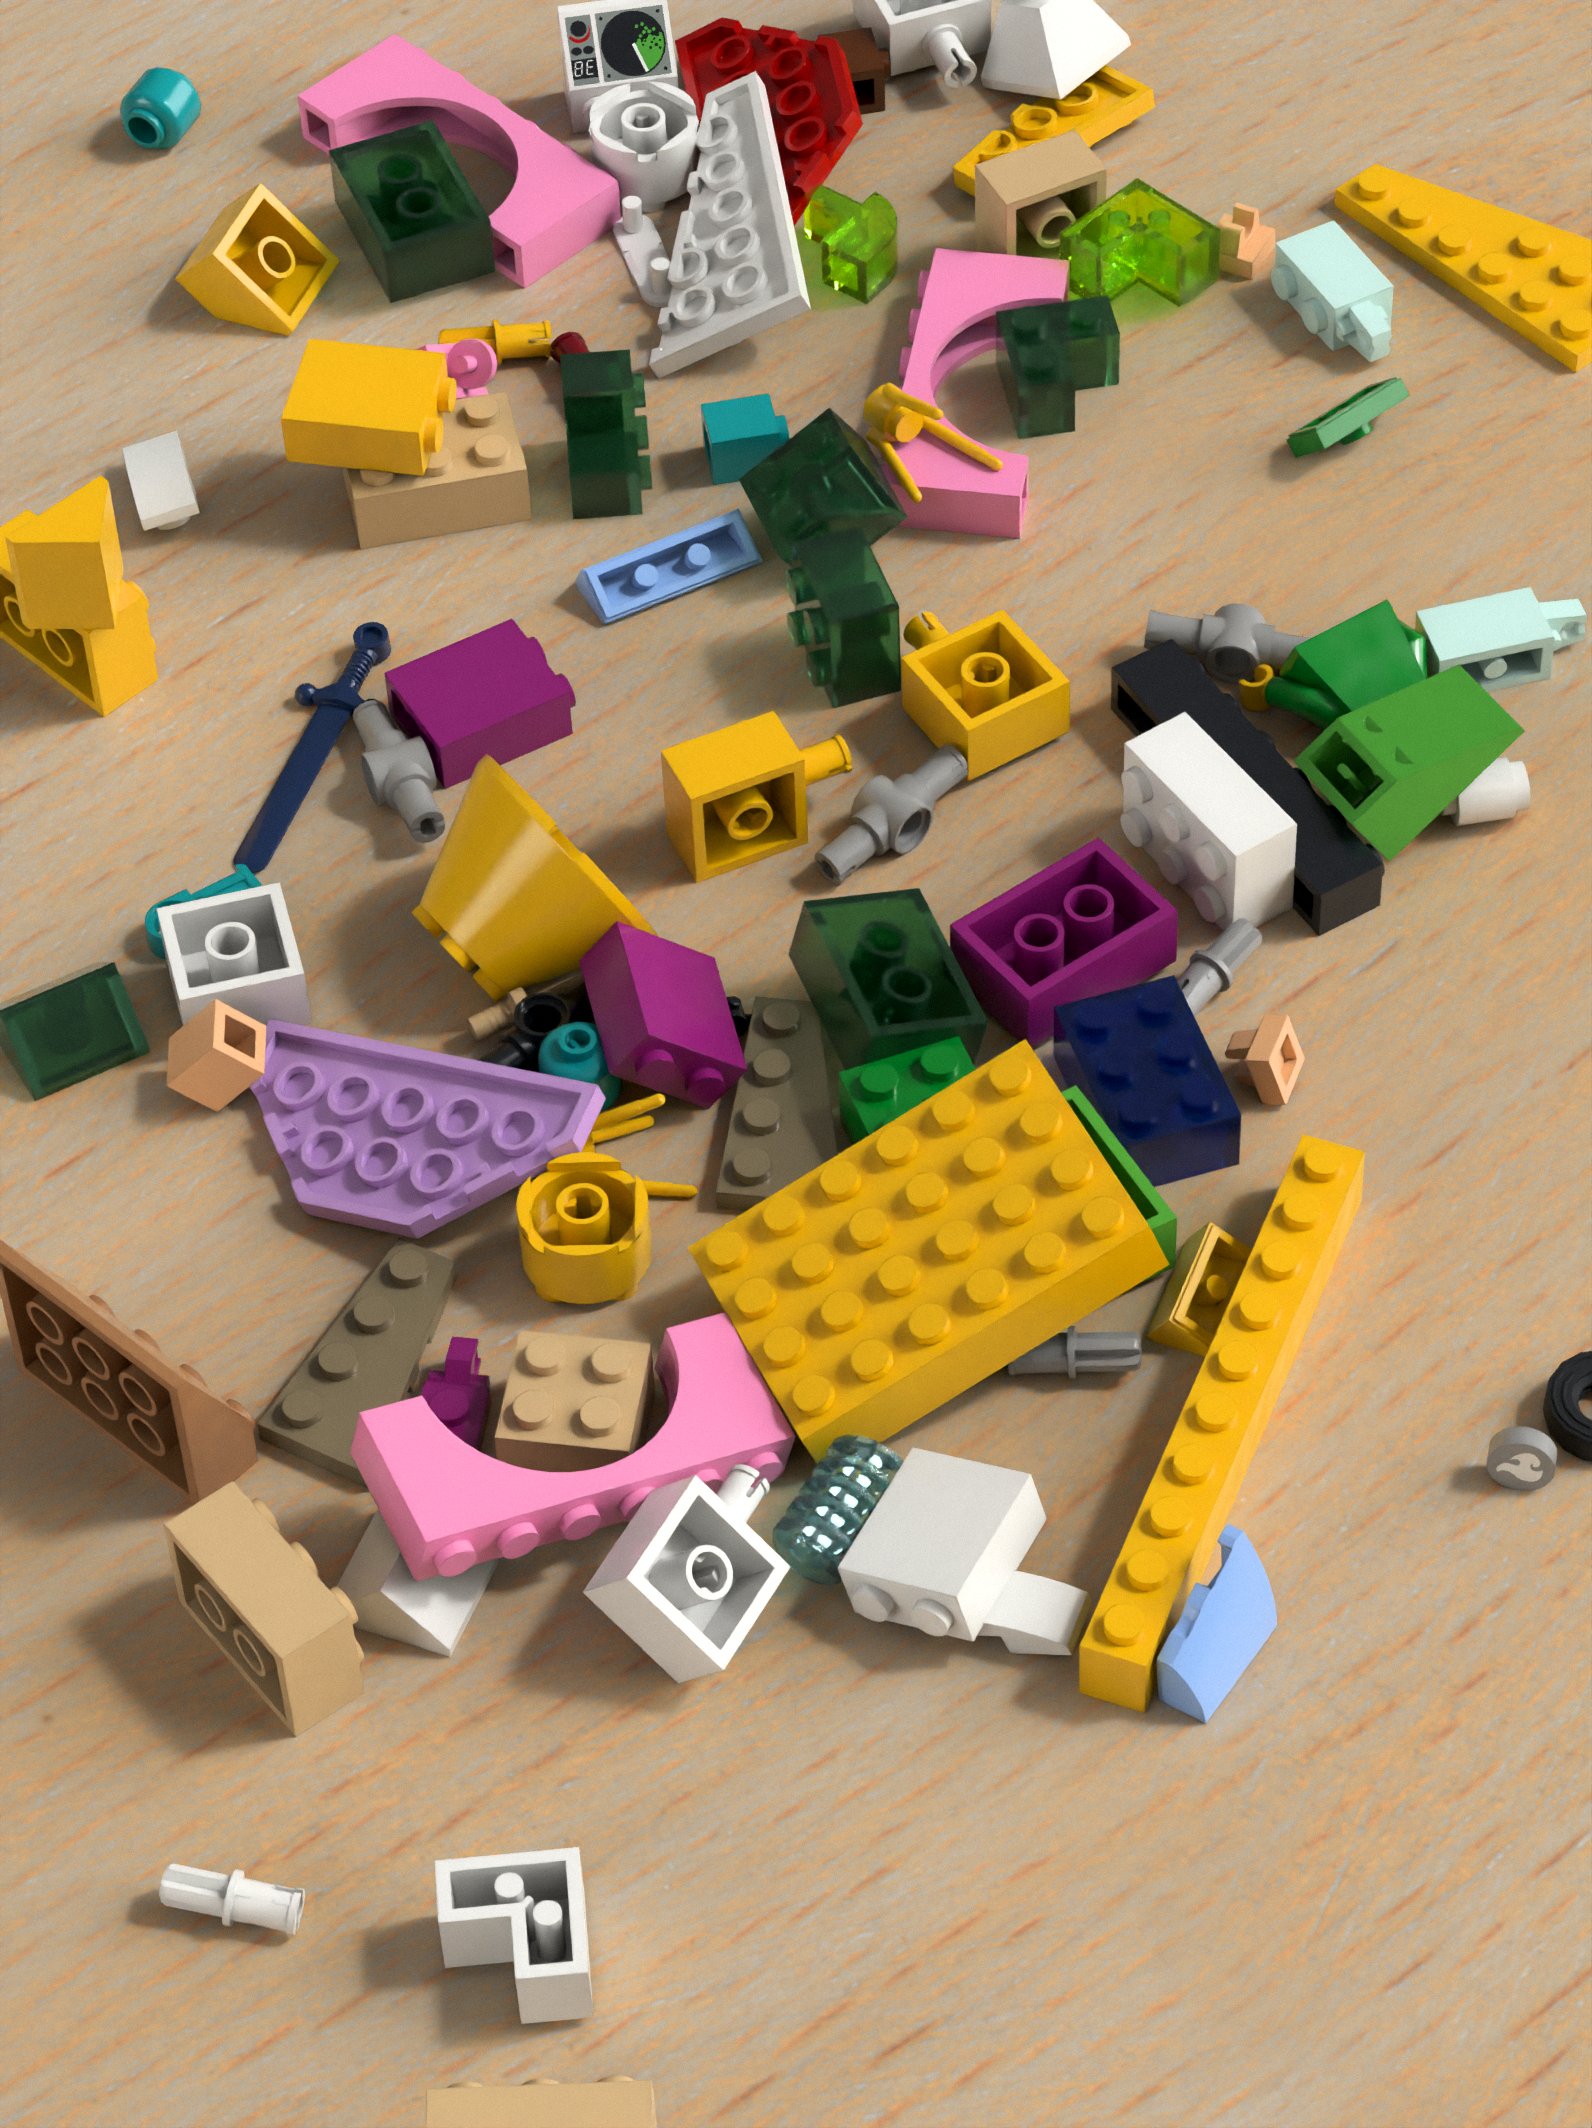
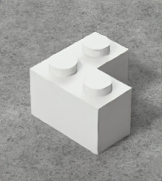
(525, 1913)

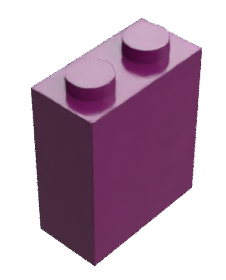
(480, 700)
(662, 1015)

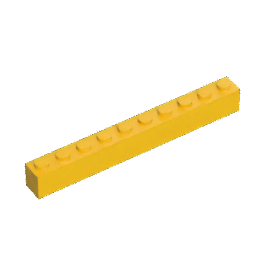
(1221, 1423)

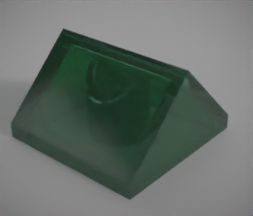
(71, 1029)

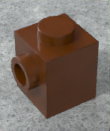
(867, 67)

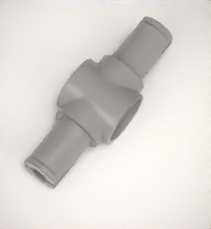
(1228, 642)
(398, 771)
(891, 814)

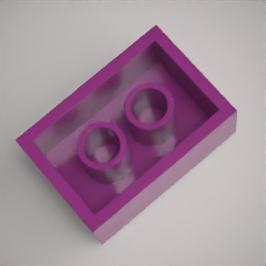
(1064, 938)

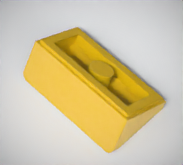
(1199, 1290)

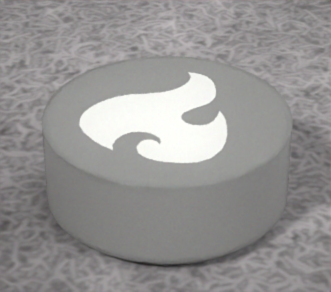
(1521, 1458)

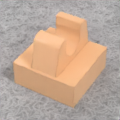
(1244, 241)
(1268, 1058)

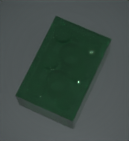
(412, 211)
(883, 976)

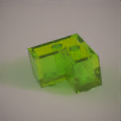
(1142, 240)

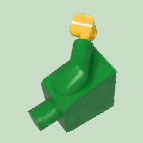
(1342, 668)

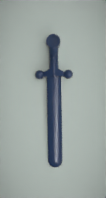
(334, 708)

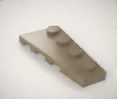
(780, 1106)
(362, 1359)

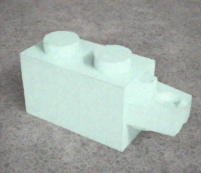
(1335, 290)
(1500, 636)

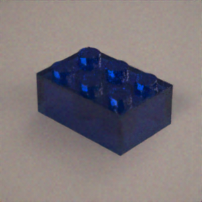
(1150, 1079)

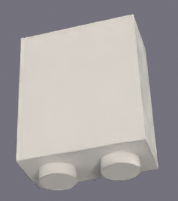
(942, 1544)

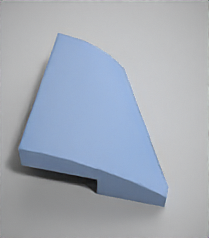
(1217, 1631)

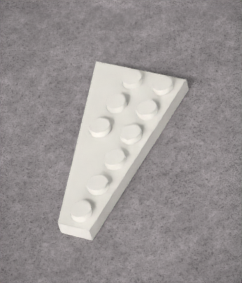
(737, 243)

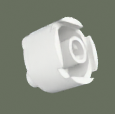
(646, 141)

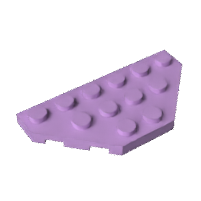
(409, 1132)

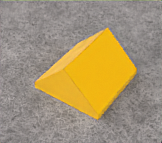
(69, 563)

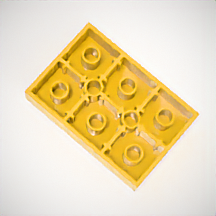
(928, 1254)

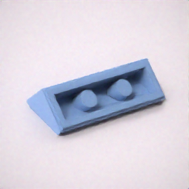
(668, 567)

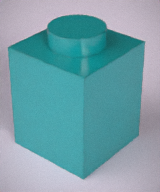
(740, 435)

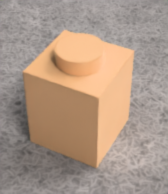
(216, 1055)

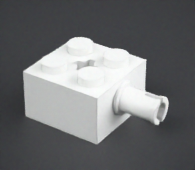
(929, 34)
(690, 1573)

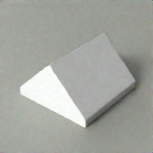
(396, 1606)

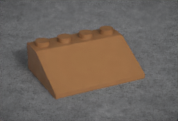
(123, 1382)

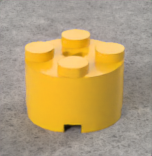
(584, 1230)

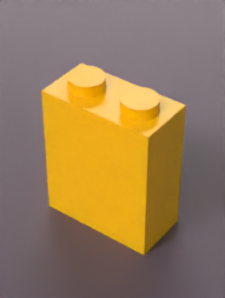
(367, 407)

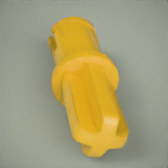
(506, 340)

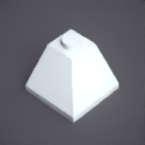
(1049, 46)

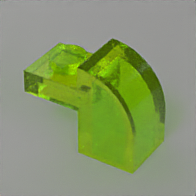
(855, 241)

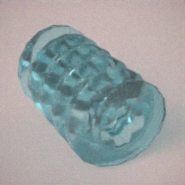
(834, 1506)

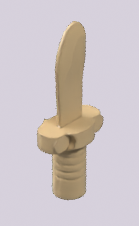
(501, 1015)

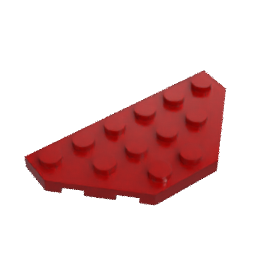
(805, 87)

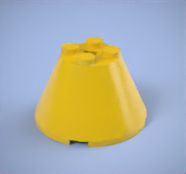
(516, 890)

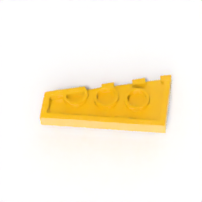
(1092, 109)

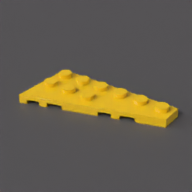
(1500, 260)

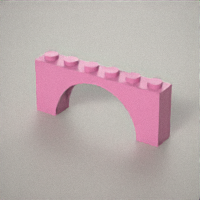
(557, 195)
(950, 329)
(466, 1508)

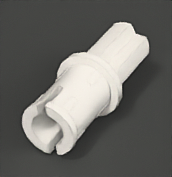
(232, 1897)

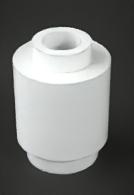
(1492, 795)

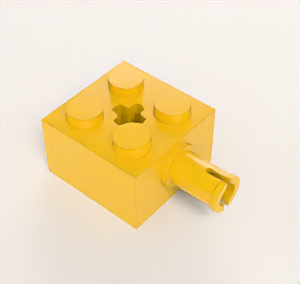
(983, 690)
(743, 793)

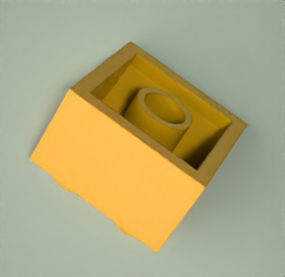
(258, 265)

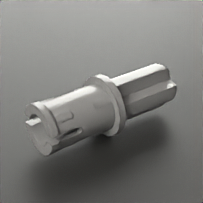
(1213, 968)
(1082, 1353)

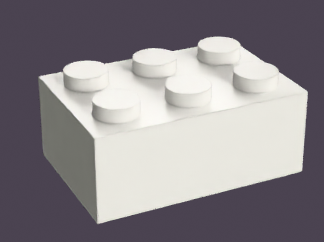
(1208, 824)

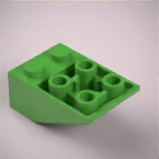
(1408, 755)

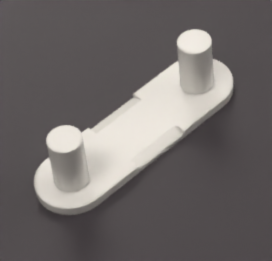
(643, 253)

